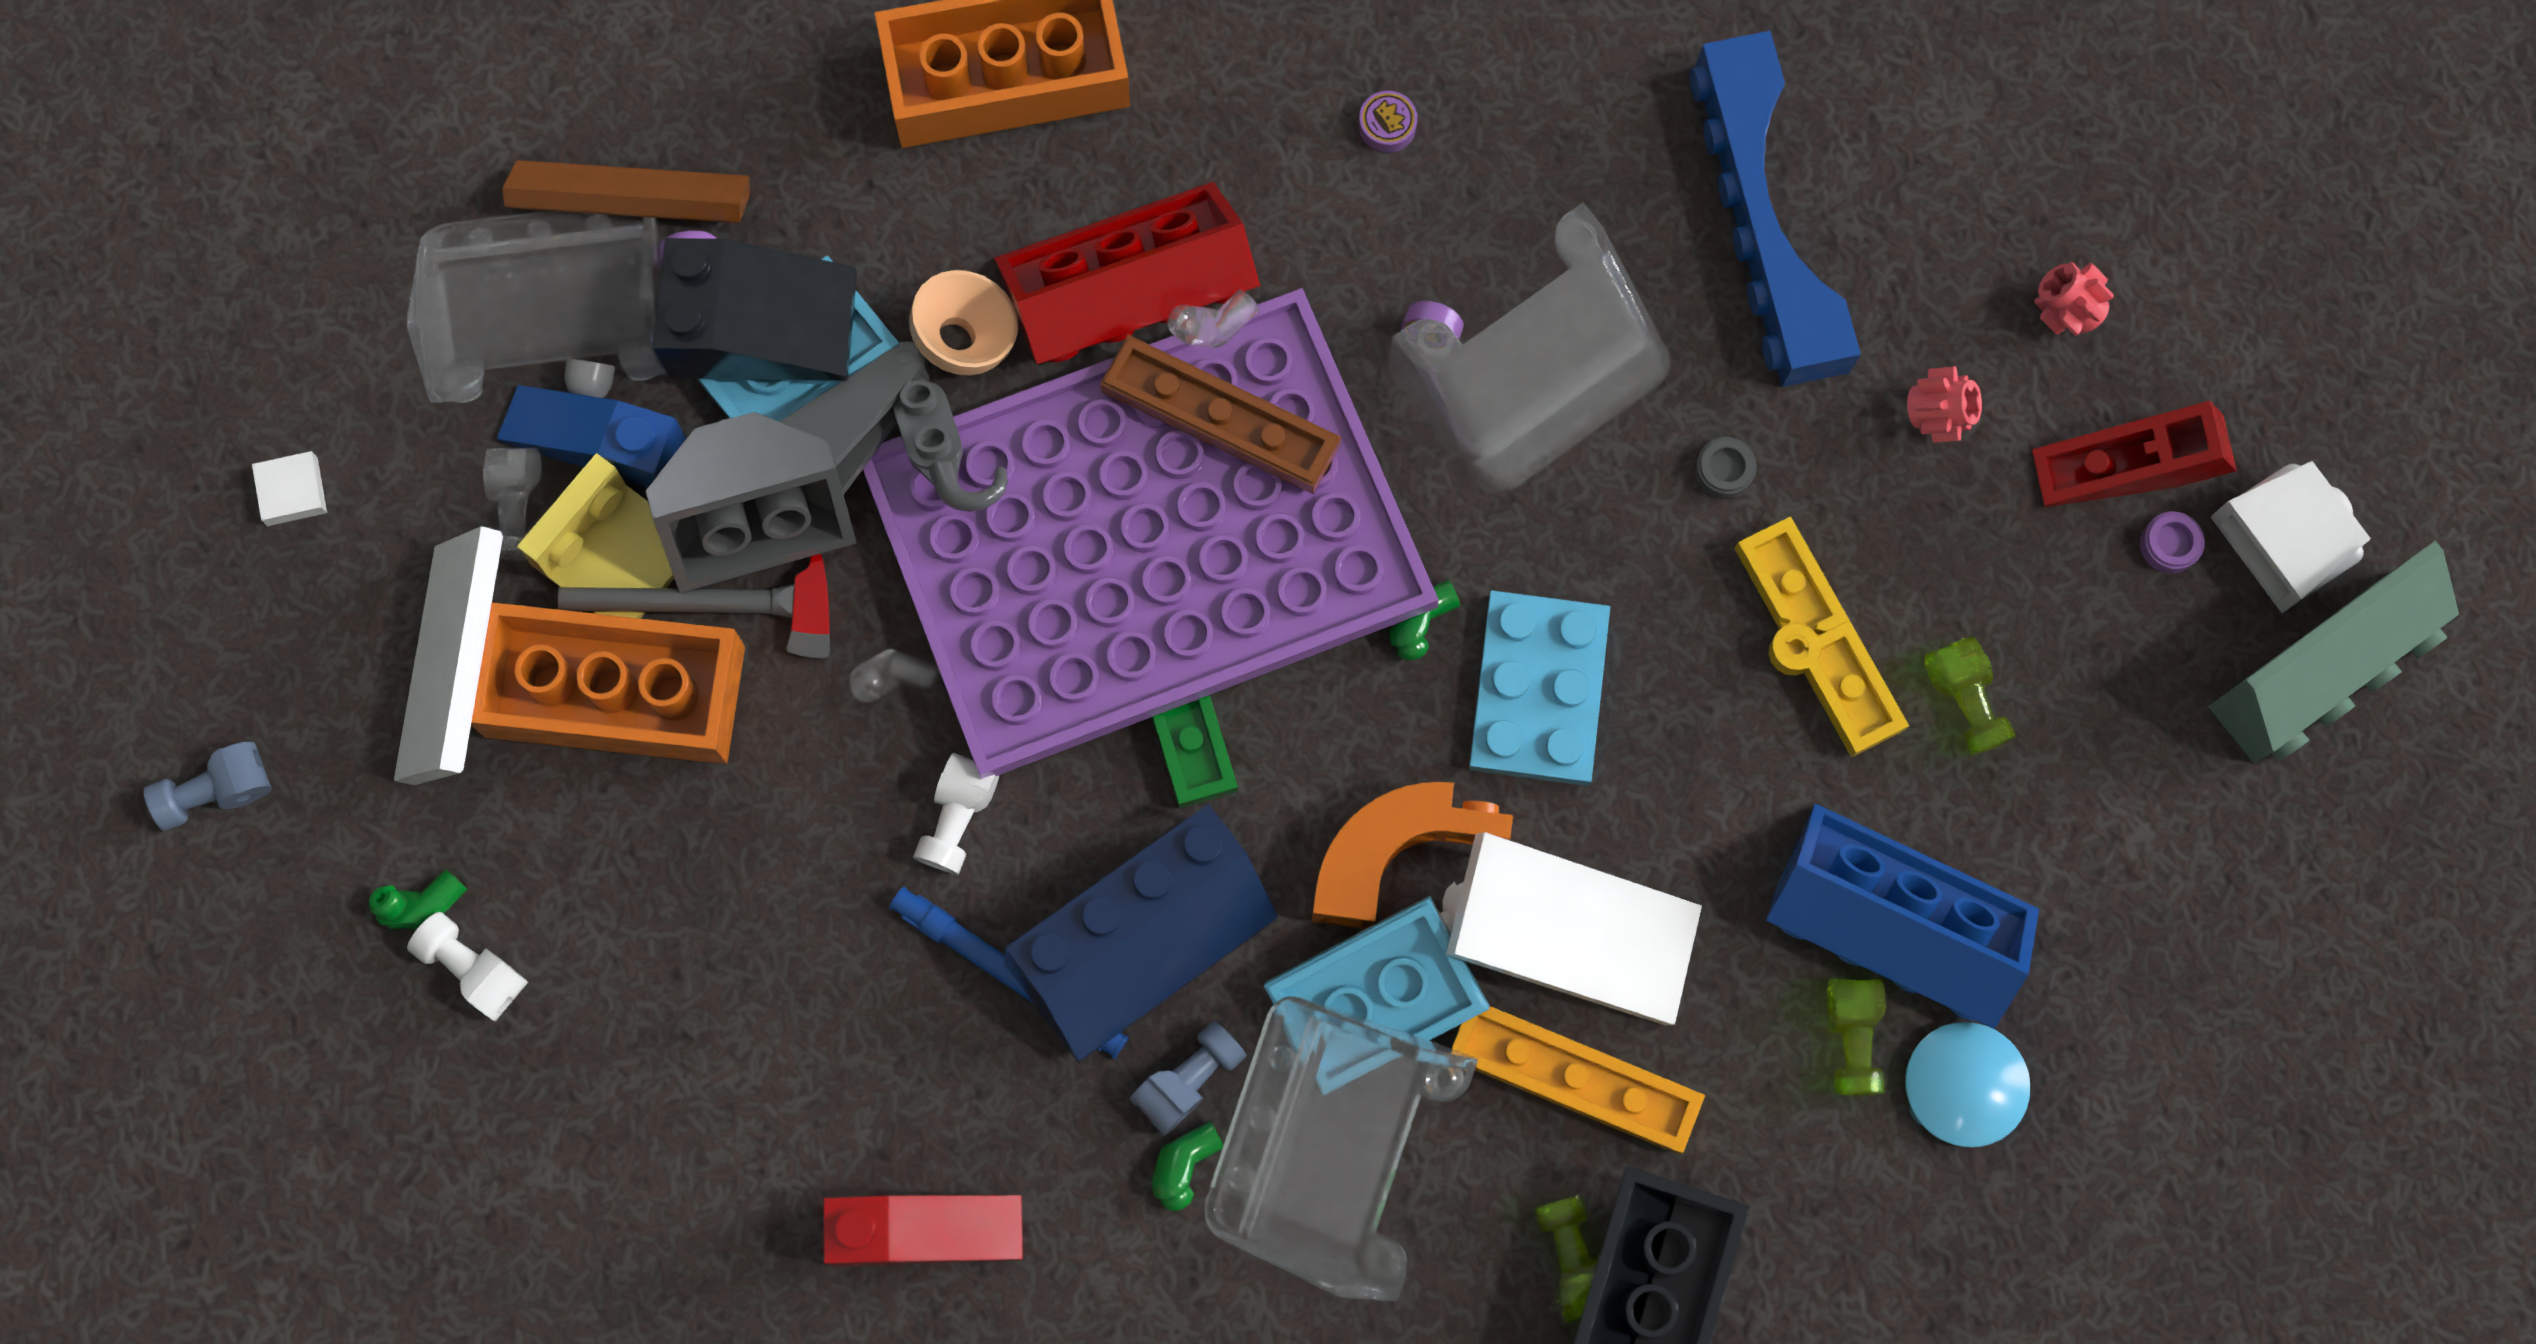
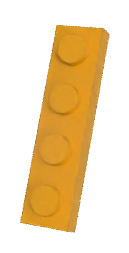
(1580, 1078)

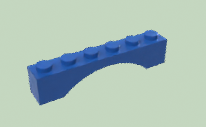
(1803, 317)

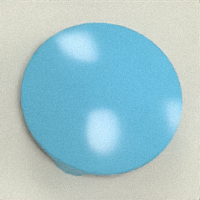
(1967, 1084)

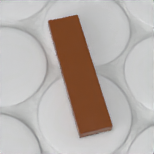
(626, 191)
(1220, 414)

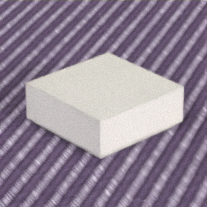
(289, 488)

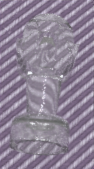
(511, 479)

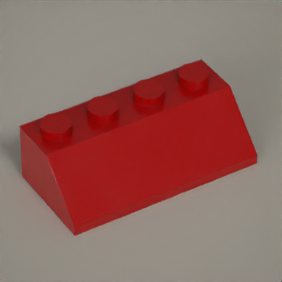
(1127, 272)

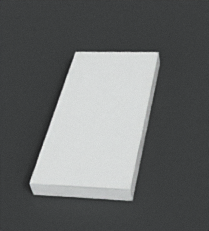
(448, 657)
(1574, 929)

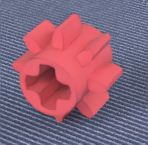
(2073, 298)
(1944, 404)

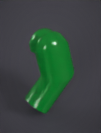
(1410, 633)
(411, 908)
(1177, 1162)

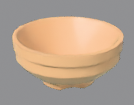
(973, 304)

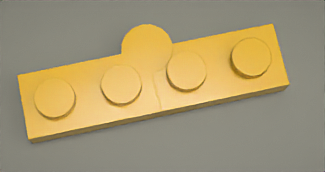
(1819, 638)

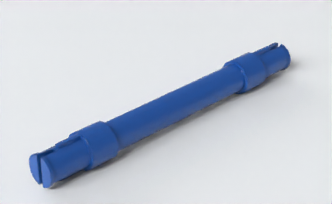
(944, 929)

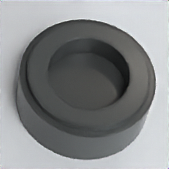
(1725, 468)

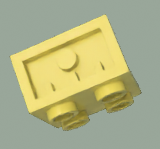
(599, 536)

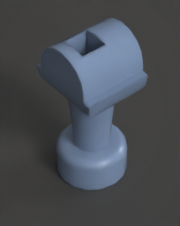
(232, 779)
(1173, 1095)

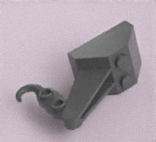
(775, 490)

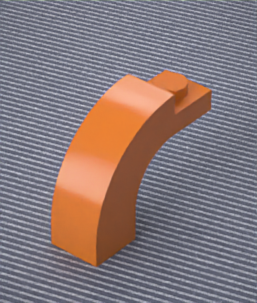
(1381, 831)

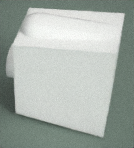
(2293, 532)

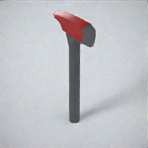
(802, 602)

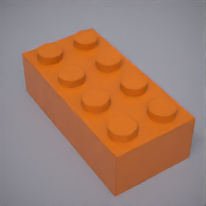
(999, 65)
(608, 683)

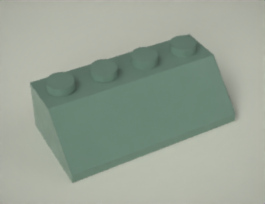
(2341, 656)

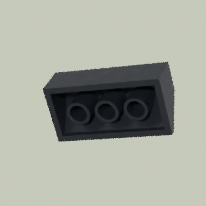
(1661, 1264)

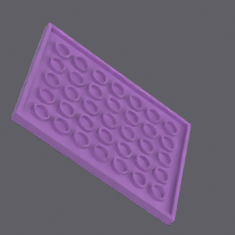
(1139, 557)

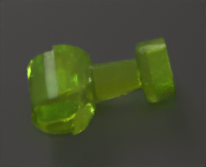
(1963, 672)
(1853, 1011)
(1574, 1260)

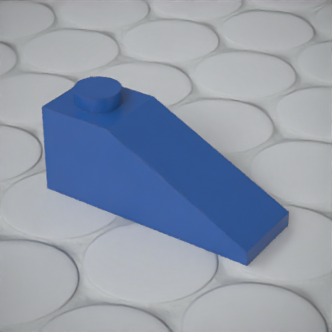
(579, 426)

